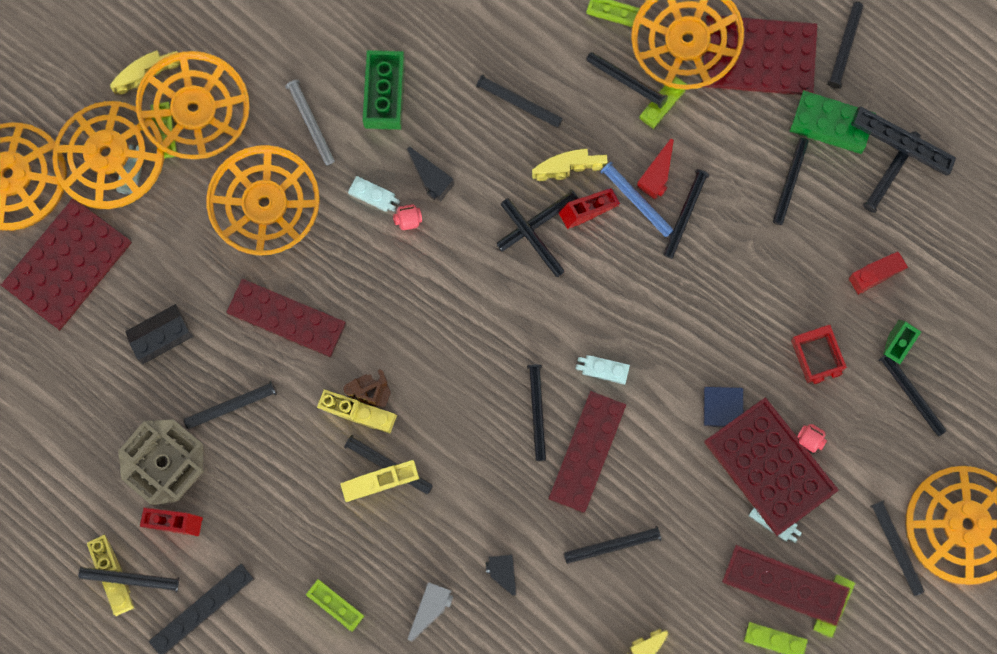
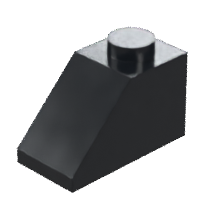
(502, 572)

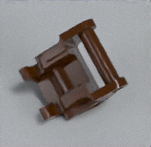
(369, 390)

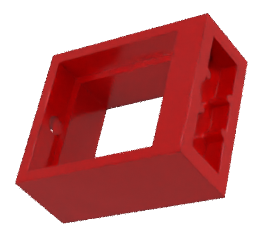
(813, 335)

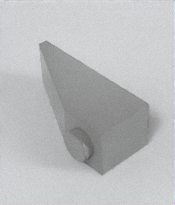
(431, 607)

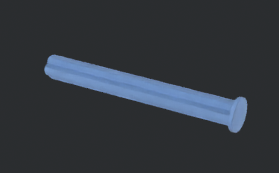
(637, 199)

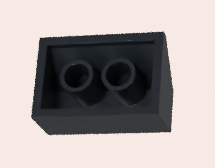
(158, 334)

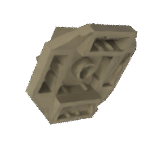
(142, 457)

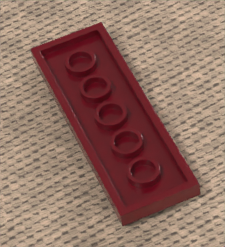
(286, 318)
(587, 452)
(786, 585)

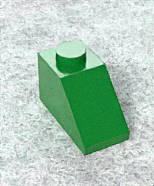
(900, 341)

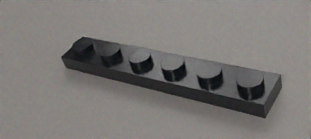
(903, 141)
(201, 610)

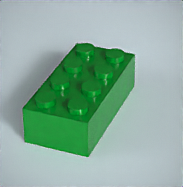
(384, 90)
(828, 122)

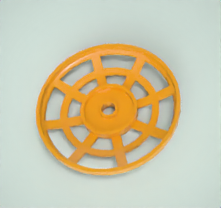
(687, 50)
(192, 95)
(111, 163)
(23, 175)
(258, 190)
(953, 527)

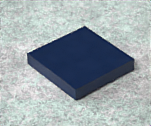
(722, 405)

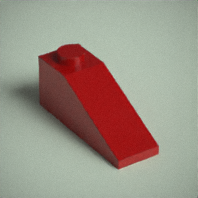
(656, 176)
(588, 207)
(877, 272)
(171, 521)

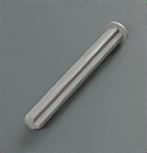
(310, 121)

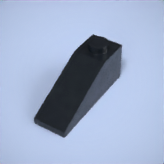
(434, 180)

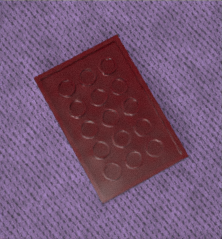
(773, 56)
(66, 264)
(771, 466)

